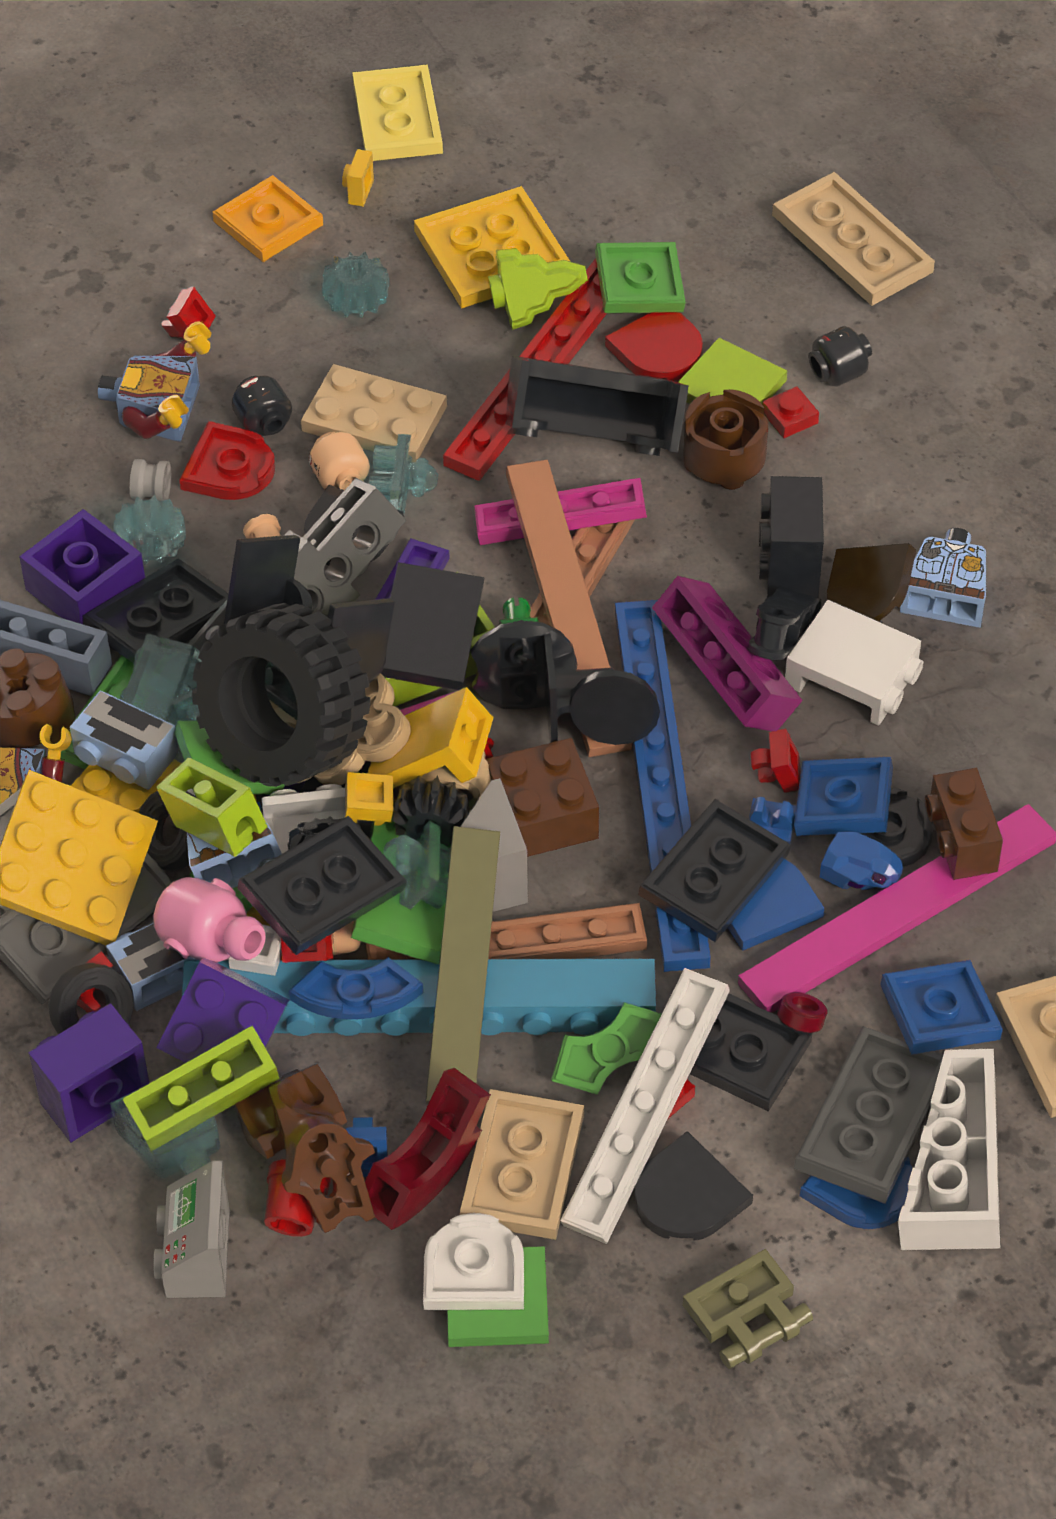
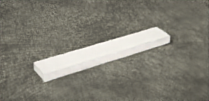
(645, 1106)

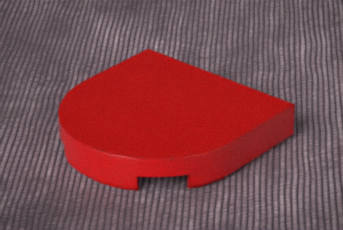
(657, 345)
(228, 463)

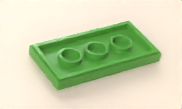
(395, 926)

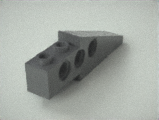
(331, 538)

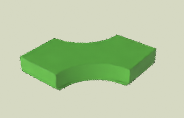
(590, 1059)

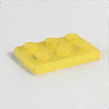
(397, 112)

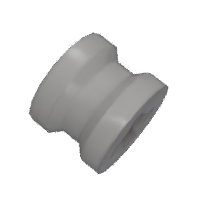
(150, 480)

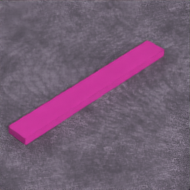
(886, 916)

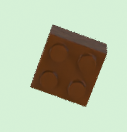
(548, 795)

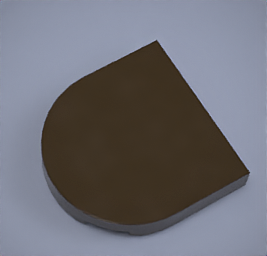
(871, 578)

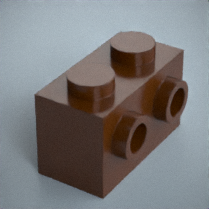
(964, 823)

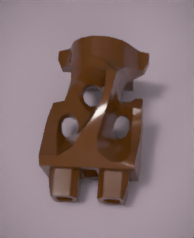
(307, 1121)

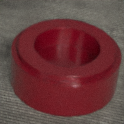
(802, 1012)

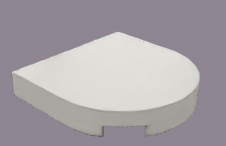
(474, 1266)

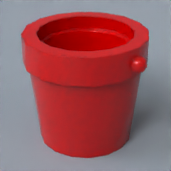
(285, 1210)

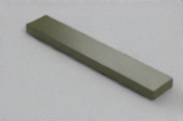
(464, 954)

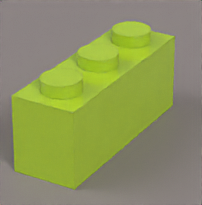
(201, 1088)

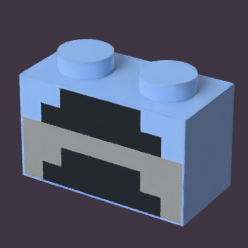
(124, 740)
(147, 965)

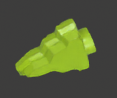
(530, 284)

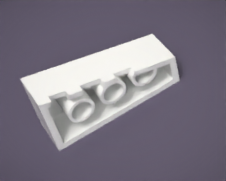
(955, 1176)

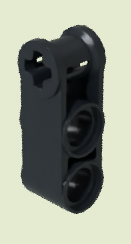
(782, 622)

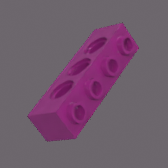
(719, 648)

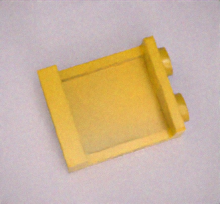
(441, 734)

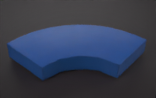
(356, 992)

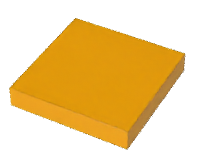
(267, 218)

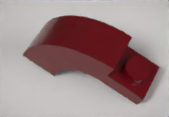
(432, 1152)

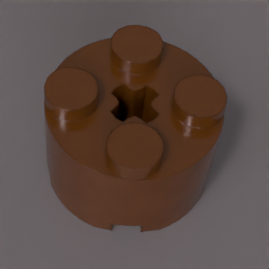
(725, 438)
(31, 697)

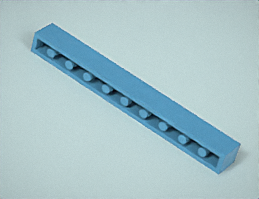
(519, 996)

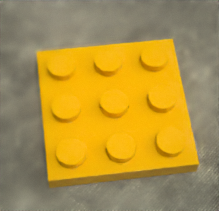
(467, 236)
(72, 858)

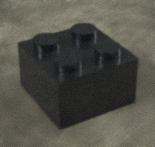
(792, 534)

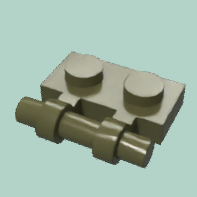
(740, 1295)

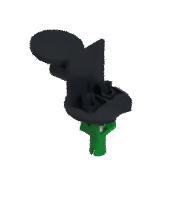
(536, 666)

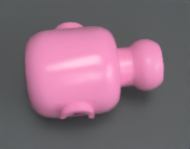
(206, 921)

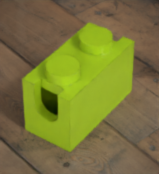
(220, 813)

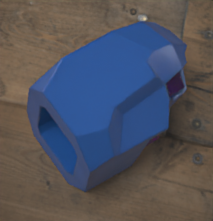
(859, 863)

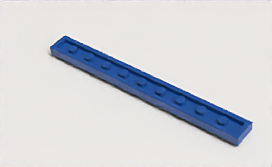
(660, 773)

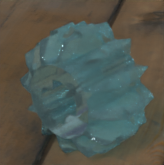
(355, 284)
(151, 528)

